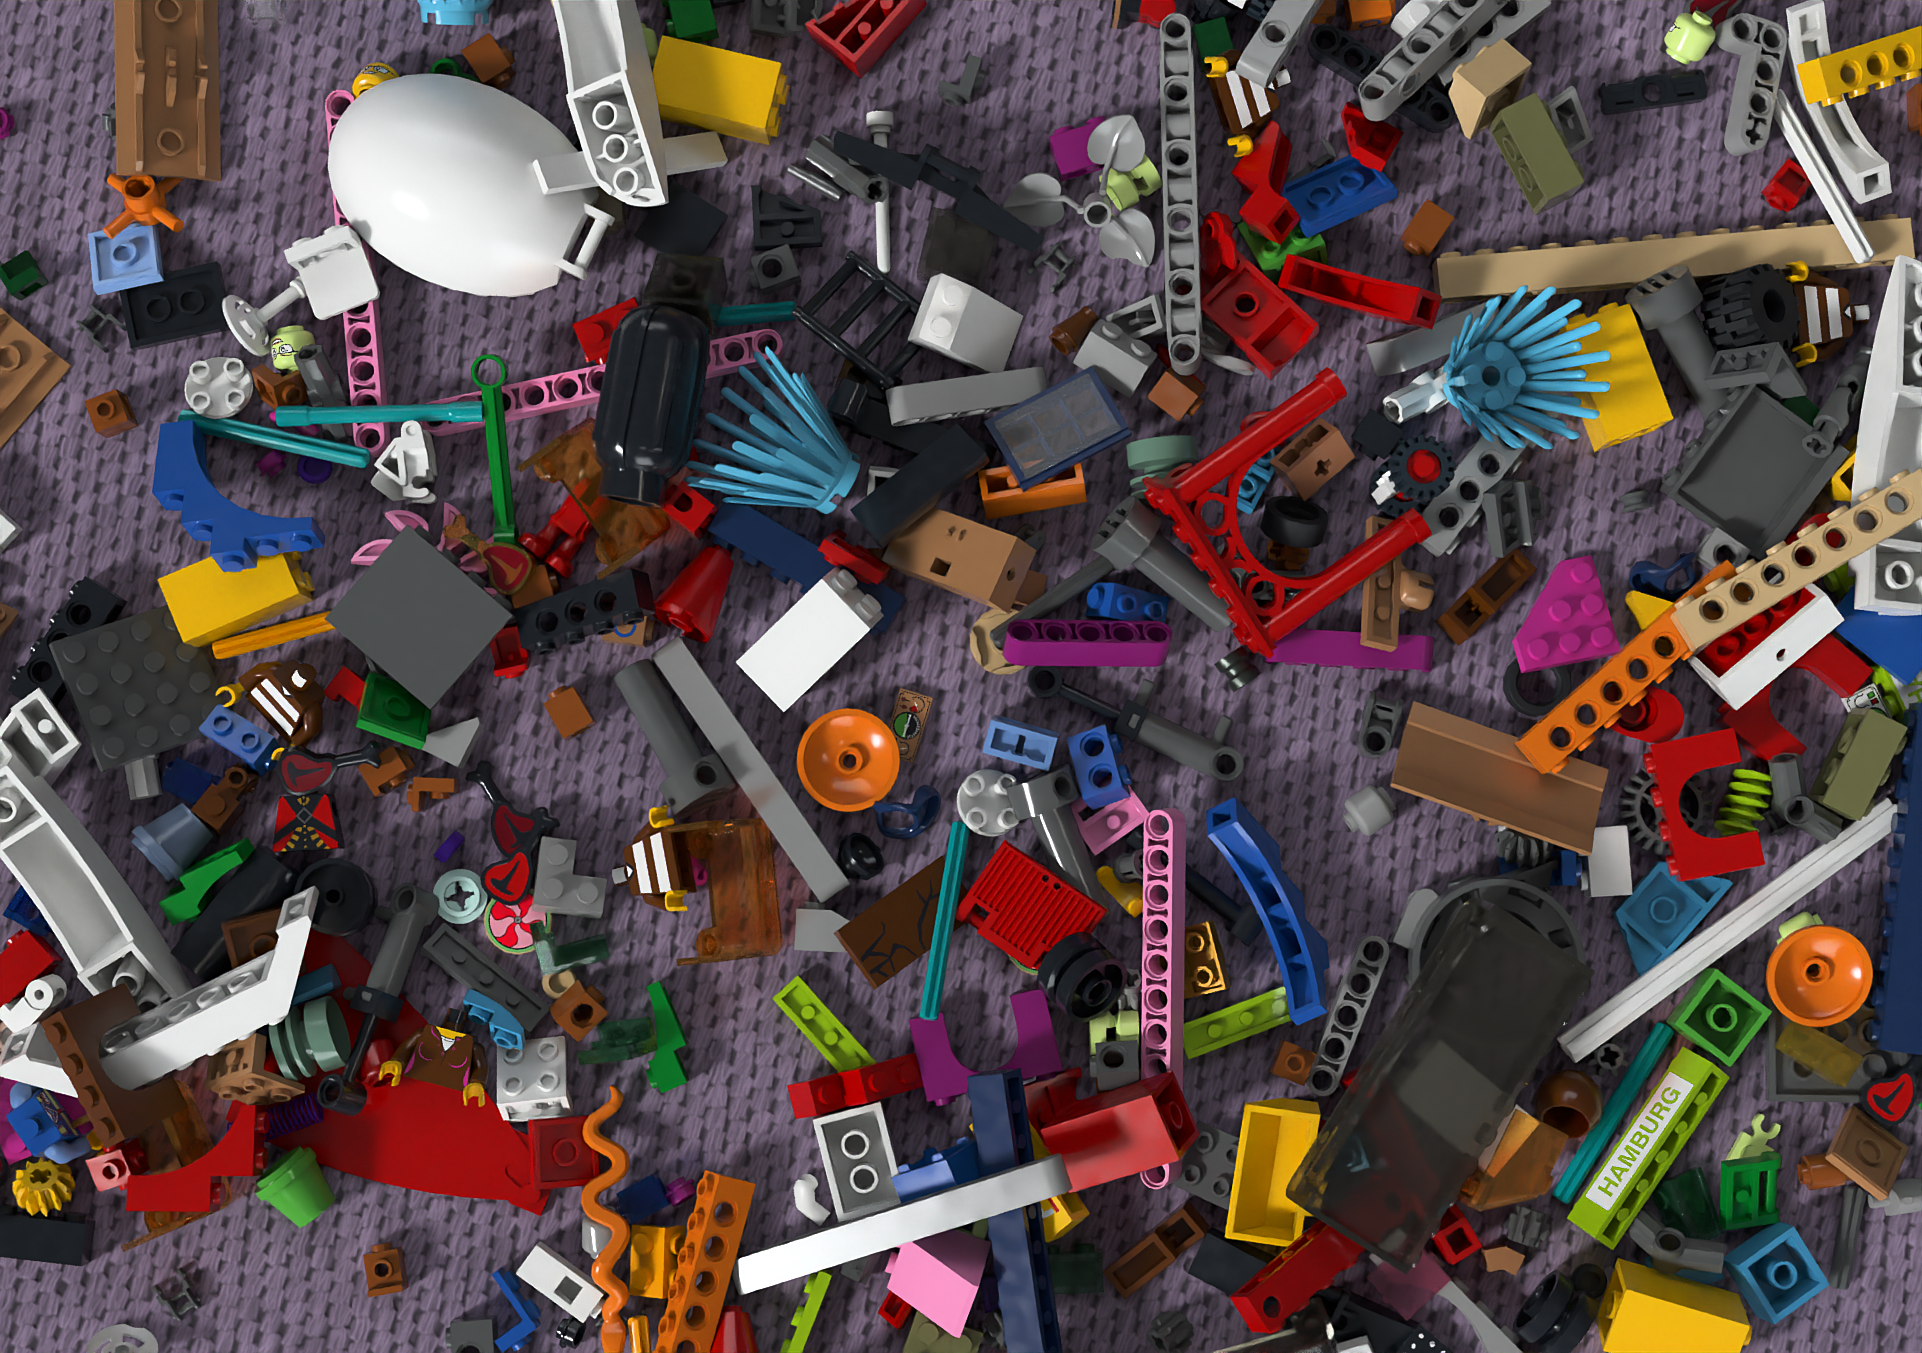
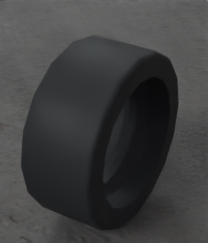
(1294, 522)
(1525, 707)

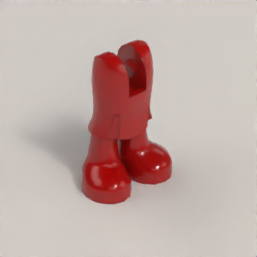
(572, 523)

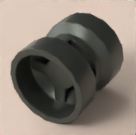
(1237, 668)

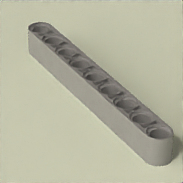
(750, 769)

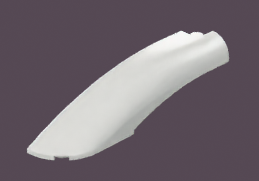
(614, 98)
(1889, 442)
(82, 893)

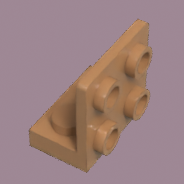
(239, 1074)

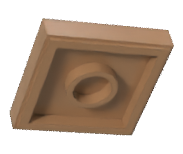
(1867, 1153)

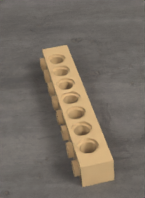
(1700, 631)

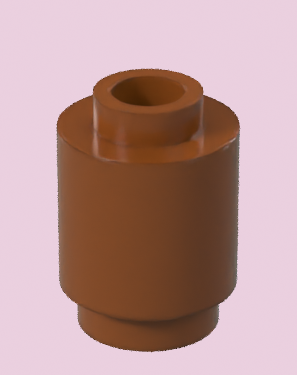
(1819, 1173)

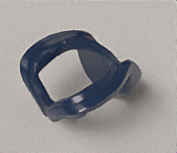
(1652, 579)
(923, 809)

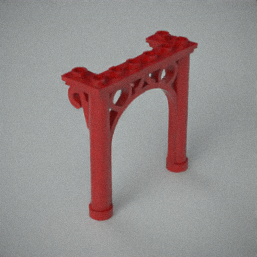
(1188, 484)

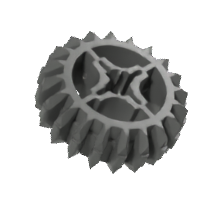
(1650, 834)

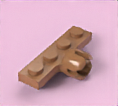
(1388, 591)

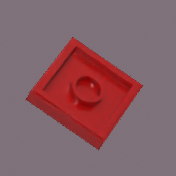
(560, 1154)

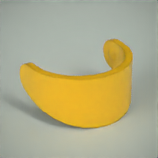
(1127, 895)

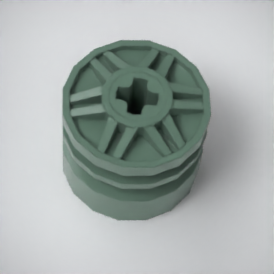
(1159, 457)
(311, 1039)

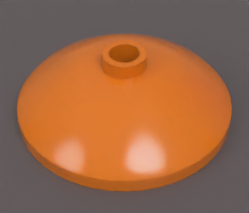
(824, 750)
(1830, 991)

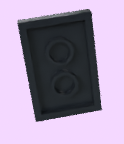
(177, 308)

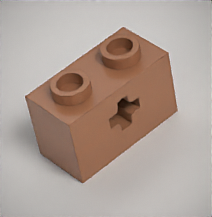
(1312, 459)

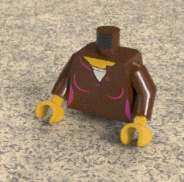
(443, 1058)

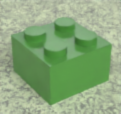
(1718, 1017)

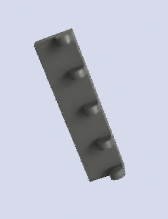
(483, 975)

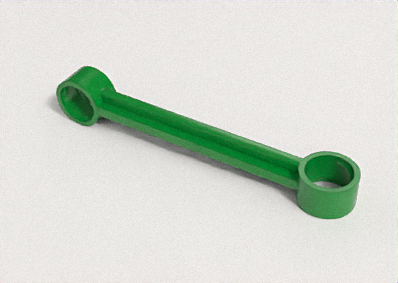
(505, 526)

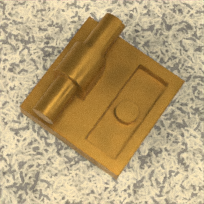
(1203, 961)

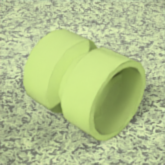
(1131, 184)
(1125, 1023)

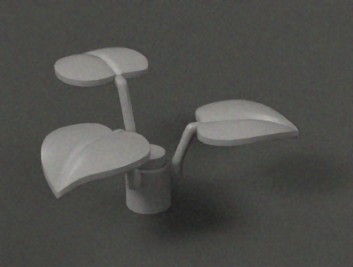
(1130, 235)

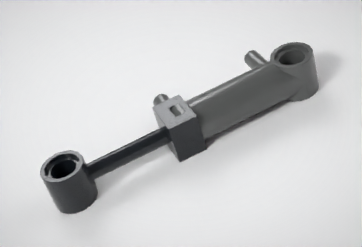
(1149, 729)
(409, 914)

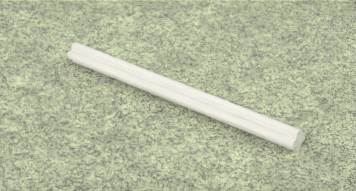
(1726, 932)

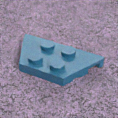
(1664, 913)

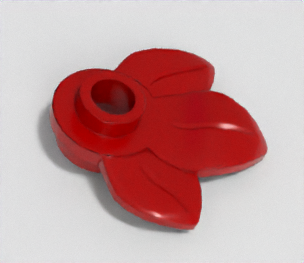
(1217, 243)

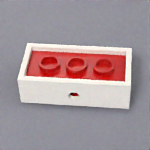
(1765, 645)

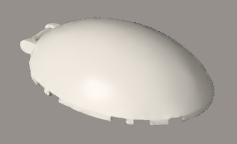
(449, 188)

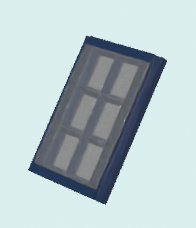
(1057, 428)

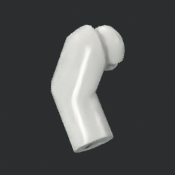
(805, 1199)

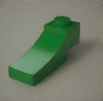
(193, 895)
(666, 1068)

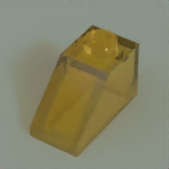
(1818, 1053)

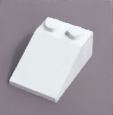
(965, 325)

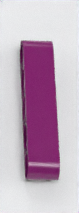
(1087, 643)
(1344, 649)

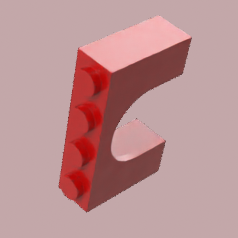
(1754, 721)
(1692, 853)

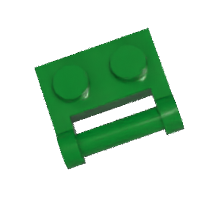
(1741, 1191)

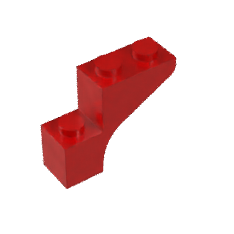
(1263, 177)
(855, 1086)

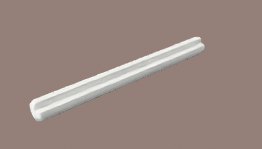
(1822, 180)

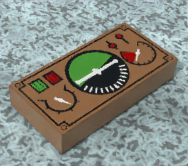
(909, 722)

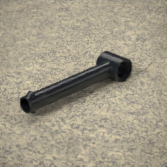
(1242, 920)

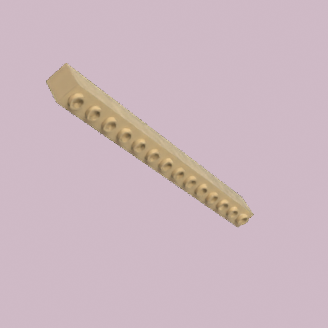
(1628, 263)

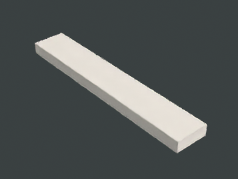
(682, 155)

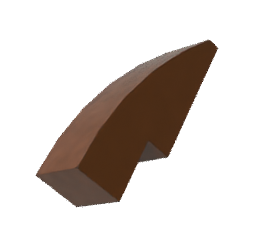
(1485, 596)
(1156, 1249)

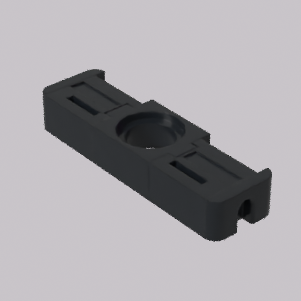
(1674, 91)

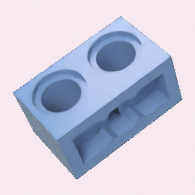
(1021, 742)

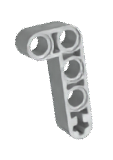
(1747, 128)
(1421, 345)

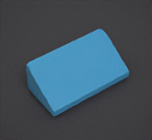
(315, 985)

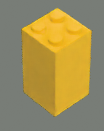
(719, 90)
(1635, 396)
(220, 603)
(1668, 1314)

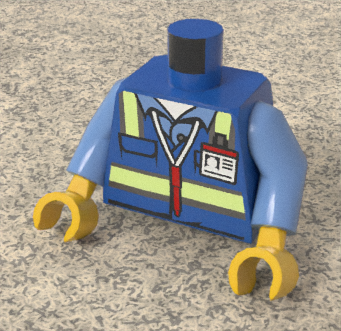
(46, 1125)

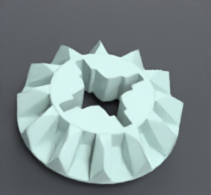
(452, 910)

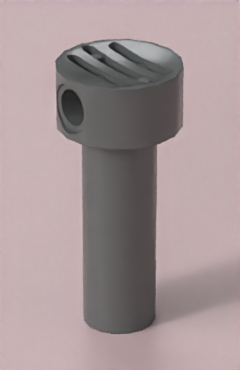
(1668, 305)
(1132, 538)
(692, 779)
(1046, 801)

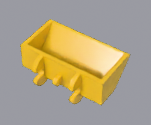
(1270, 1149)

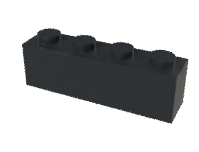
(46, 1239)

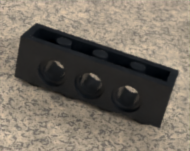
(104, 608)
(538, 619)

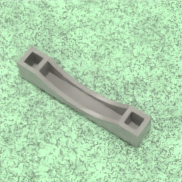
(1479, 1315)

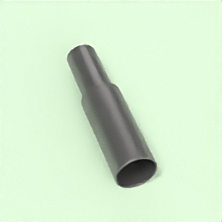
(816, 182)

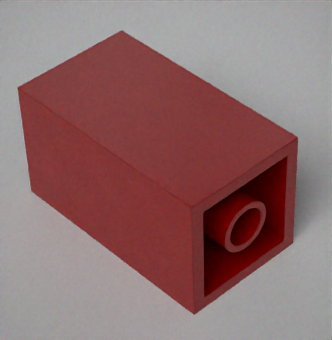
(1122, 1131)

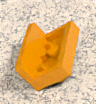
(654, 1258)

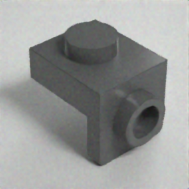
(971, 79)

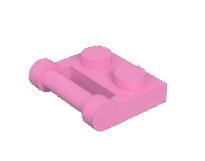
(1111, 821)

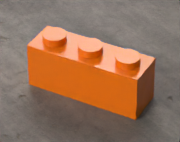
(1005, 498)

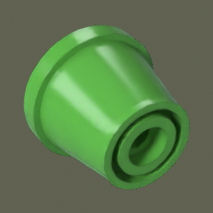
(296, 1186)

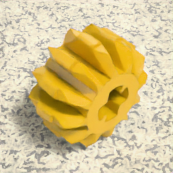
(43, 1186)

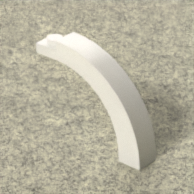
(1838, 137)

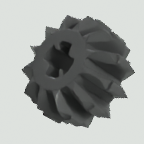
(1521, 848)

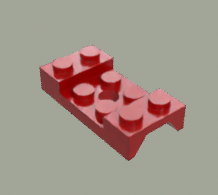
(1267, 334)

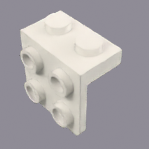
(334, 271)

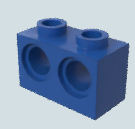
(1093, 769)

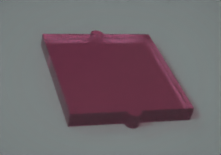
(1409, 1291)

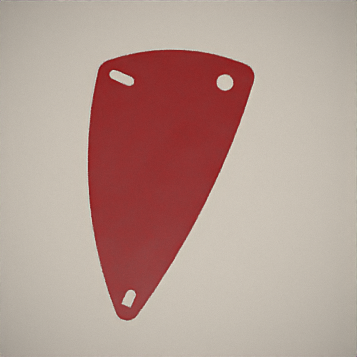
(406, 1132)

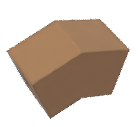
(1502, 1257)

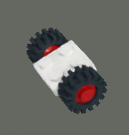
(1412, 476)

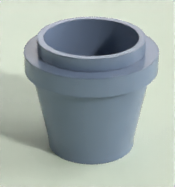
(172, 841)

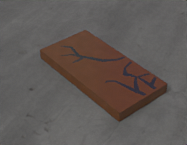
(897, 926)

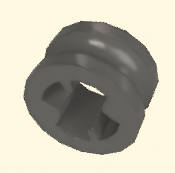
(1635, 501)

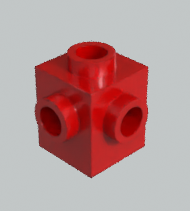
(113, 1165)

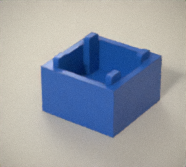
(938, 1170)

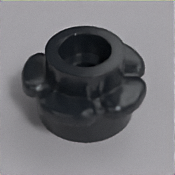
(570, 1332)

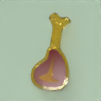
(507, 563)

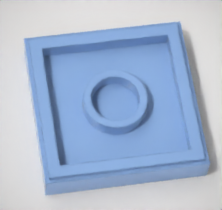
(126, 260)

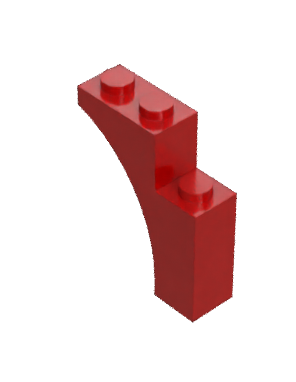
(1360, 293)
(199, 1183)

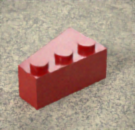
(863, 30)

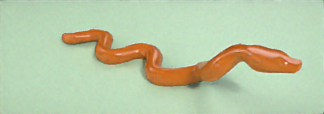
(613, 1329)

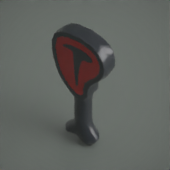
(513, 878)
(1892, 1097)

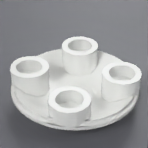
(218, 387)
(985, 803)

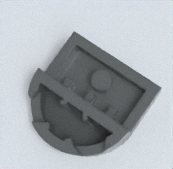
(782, 17)
(1512, 514)

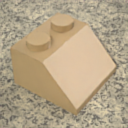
(1487, 85)

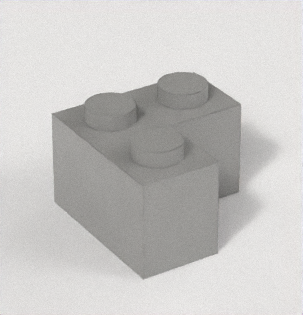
(561, 891)

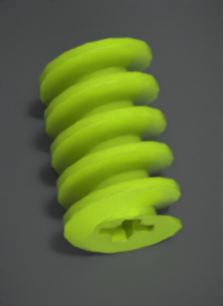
(1744, 803)

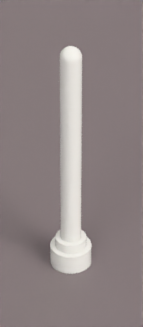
(880, 124)

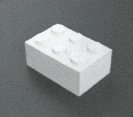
(858, 1159)

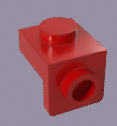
(1786, 186)
(507, 653)

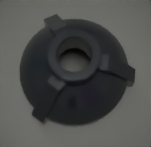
(1212, 9)
(859, 857)

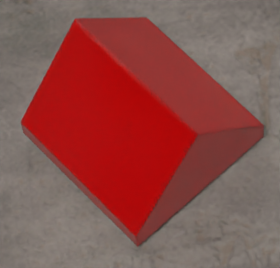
(896, 1310)

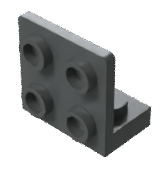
(1759, 365)
(1210, 1166)

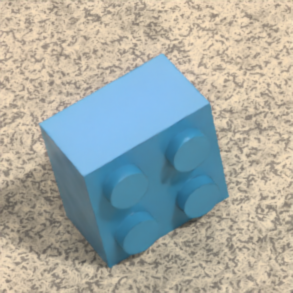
(1775, 1272)

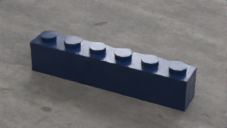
(789, 556)

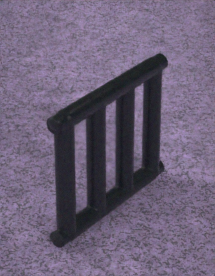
(832, 335)

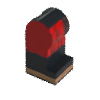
(1141, 11)

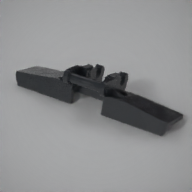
(908, 168)
(1232, 1263)

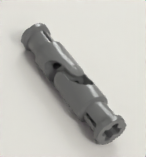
(1837, 410)

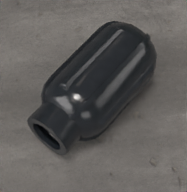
(649, 403)

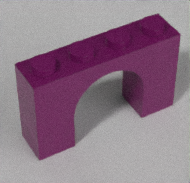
(1035, 1051)

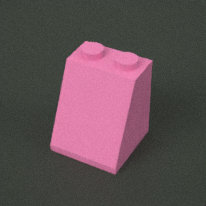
(940, 1276)

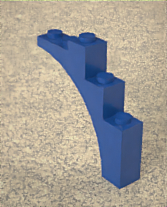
(235, 533)
(1280, 904)

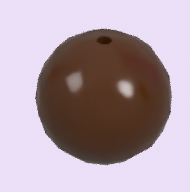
(1569, 1102)

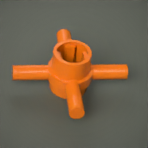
(143, 203)

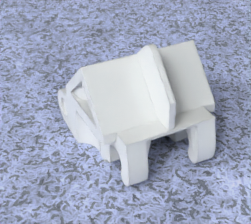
(407, 466)

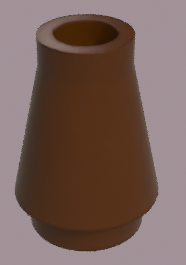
(1072, 331)

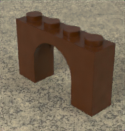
(77, 1038)

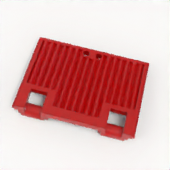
(1024, 908)

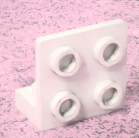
(533, 1080)

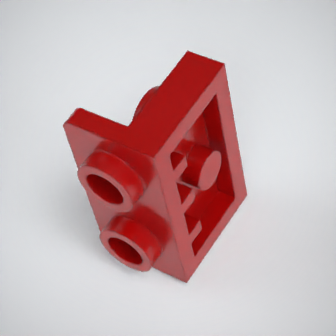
(597, 330)

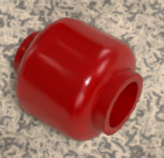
(378, 1052)

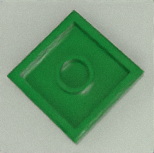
(393, 712)

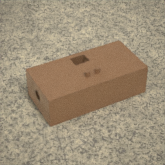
(962, 558)

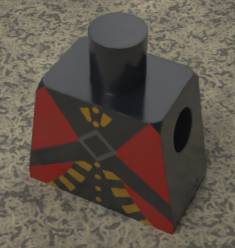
(307, 823)

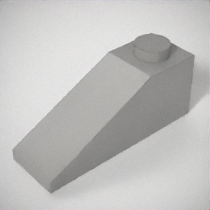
(816, 928)

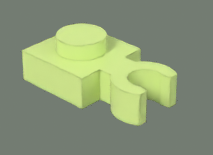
(1753, 1144)

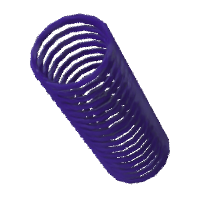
(314, 1116)

